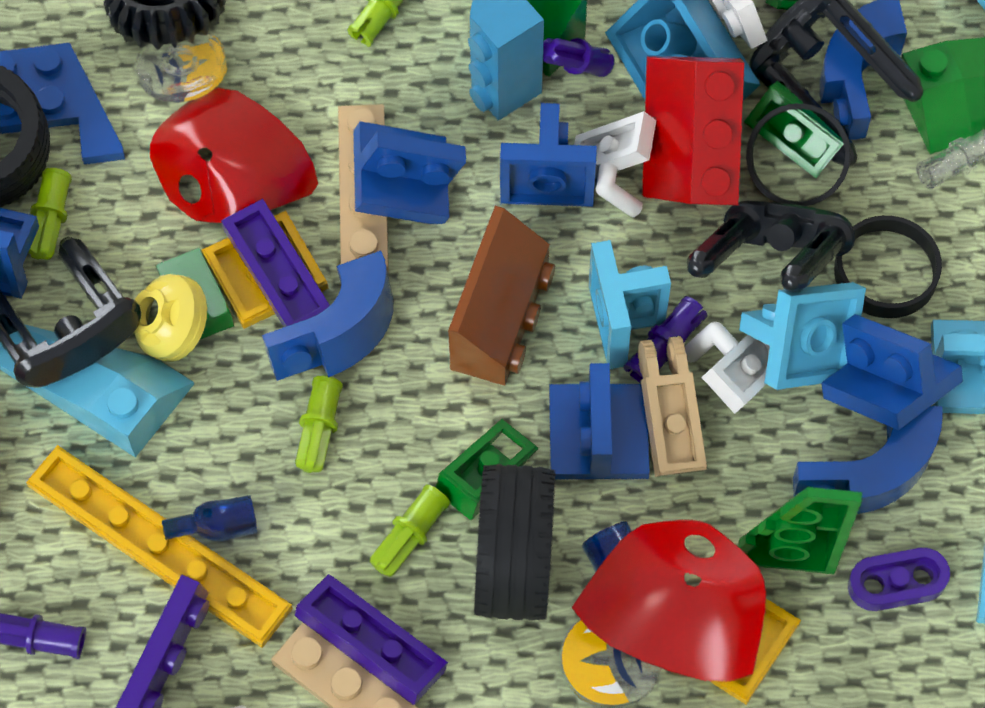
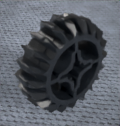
(163, 20)

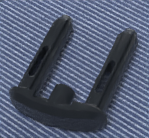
(795, 31)
(783, 226)
(77, 343)

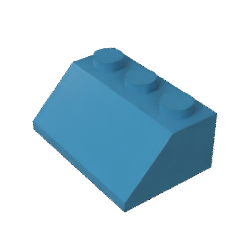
(673, 30)
(505, 55)

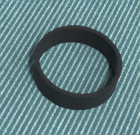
(750, 146)
(917, 234)

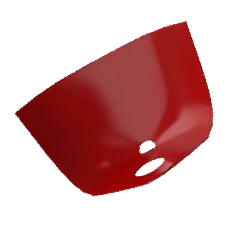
(249, 162)
(652, 614)

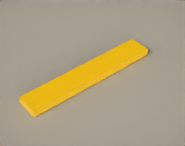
(140, 535)

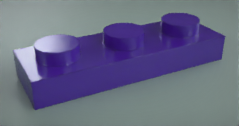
(274, 264)
(371, 639)
(165, 648)

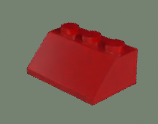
(695, 130)

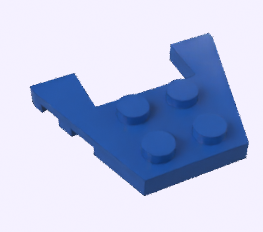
(64, 97)

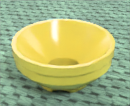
(178, 320)

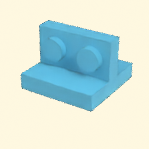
(625, 300)
(804, 332)
(963, 344)

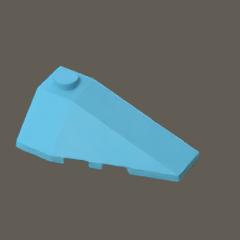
(118, 396)

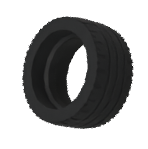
(32, 150)
(514, 542)

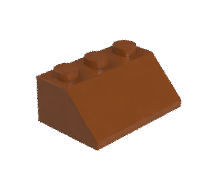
(499, 300)

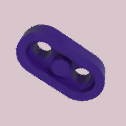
(896, 577)

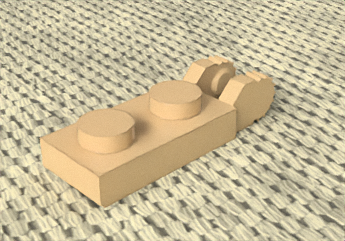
(671, 411)

